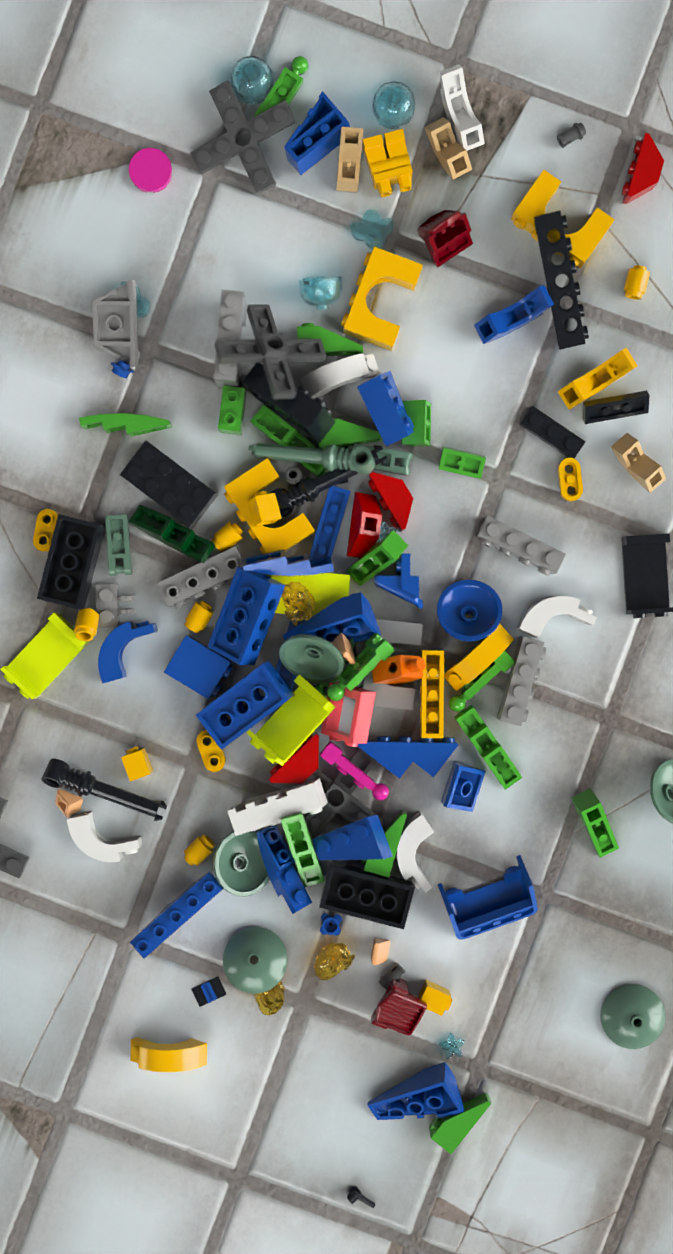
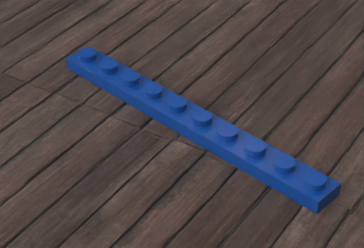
(322, 547)

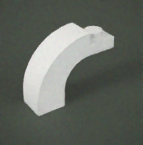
(458, 110)
(340, 373)
(542, 611)
(413, 834)
(96, 846)

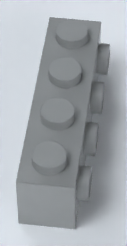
(520, 545)
(200, 577)
(520, 681)

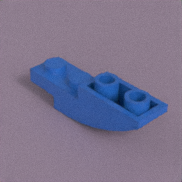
(280, 870)

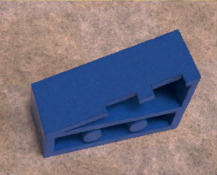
(316, 136)
(386, 408)
(354, 842)

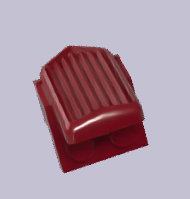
(446, 235)
(399, 1009)

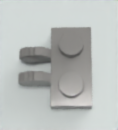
(108, 605)

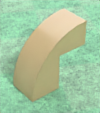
(449, 153)
(349, 159)
(638, 465)

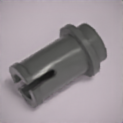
(572, 134)
(291, 472)
(394, 972)

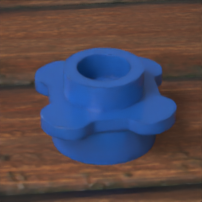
(121, 368)
(330, 930)

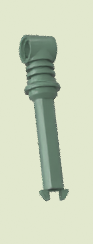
(330, 457)

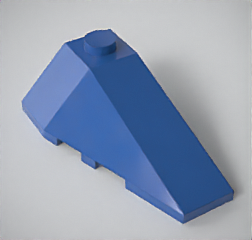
(348, 615)
(425, 1093)

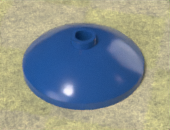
(469, 598)

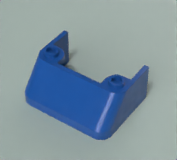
(492, 904)

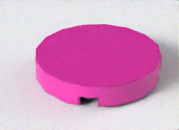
(150, 170)

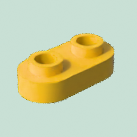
(571, 479)
(44, 530)
(210, 751)

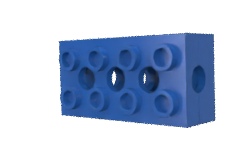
(246, 616)
(247, 690)

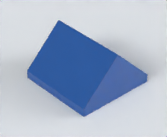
(462, 787)

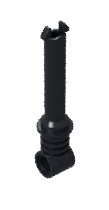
(309, 488)
(59, 774)

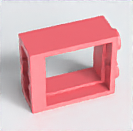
(360, 721)

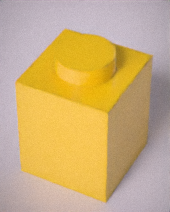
(264, 508)
(136, 763)
(436, 997)

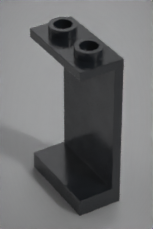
(646, 575)

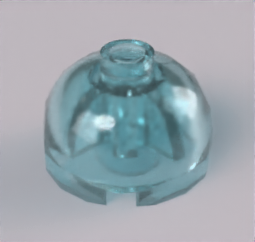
(252, 79)
(393, 104)
(321, 291)

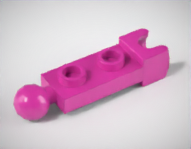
(333, 753)

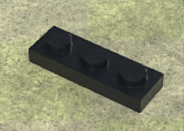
(616, 407)
(552, 433)

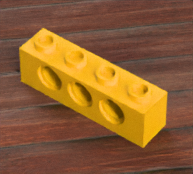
(432, 695)

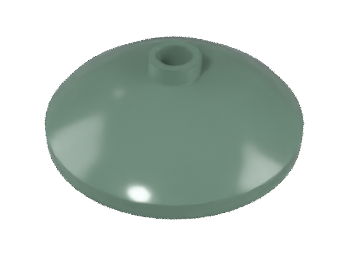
(311, 658)
(662, 789)
(250, 874)
(270, 965)
(625, 1006)

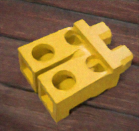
(390, 169)

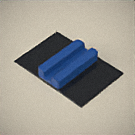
(208, 991)

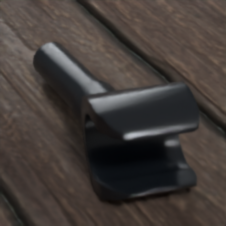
(355, 1194)

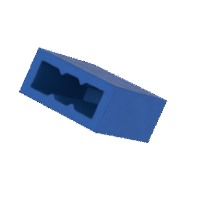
(198, 667)

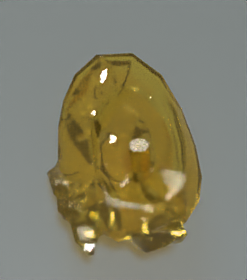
(298, 602)
(332, 960)
(271, 1000)

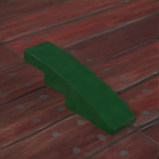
(172, 534)

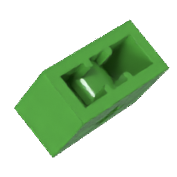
(232, 410)

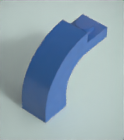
(515, 316)
(110, 655)

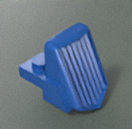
(404, 585)

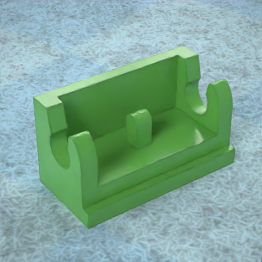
(420, 414)
(462, 462)

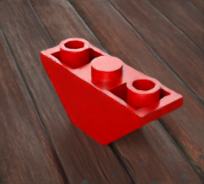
(643, 170)
(394, 498)
(364, 524)
(299, 765)

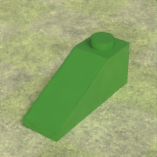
(333, 343)
(348, 434)
(377, 558)
(595, 822)
(393, 835)
(451, 1130)

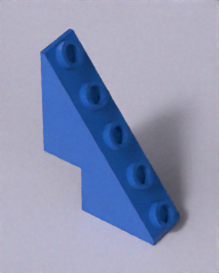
(399, 754)
(176, 914)

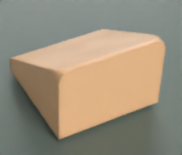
(345, 648)
(68, 802)
(380, 951)

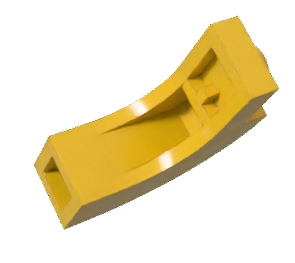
(597, 379)
(478, 658)
(168, 1057)

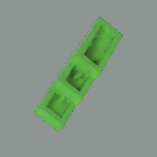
(133, 423)
(284, 435)
(488, 747)
(302, 849)

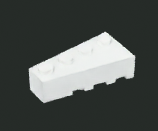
(271, 807)

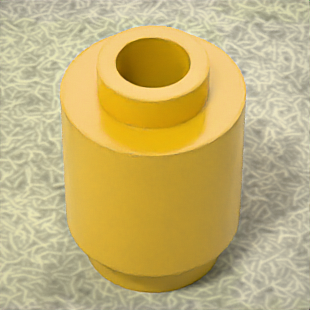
(636, 282)
(227, 536)
(199, 616)
(86, 624)
(199, 850)

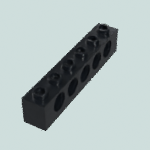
(543, 225)

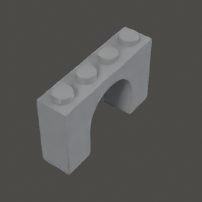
(231, 319)
(391, 695)

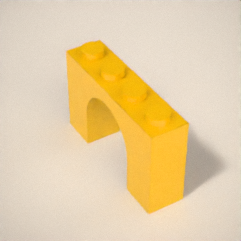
(534, 204)
(380, 268)
(243, 490)

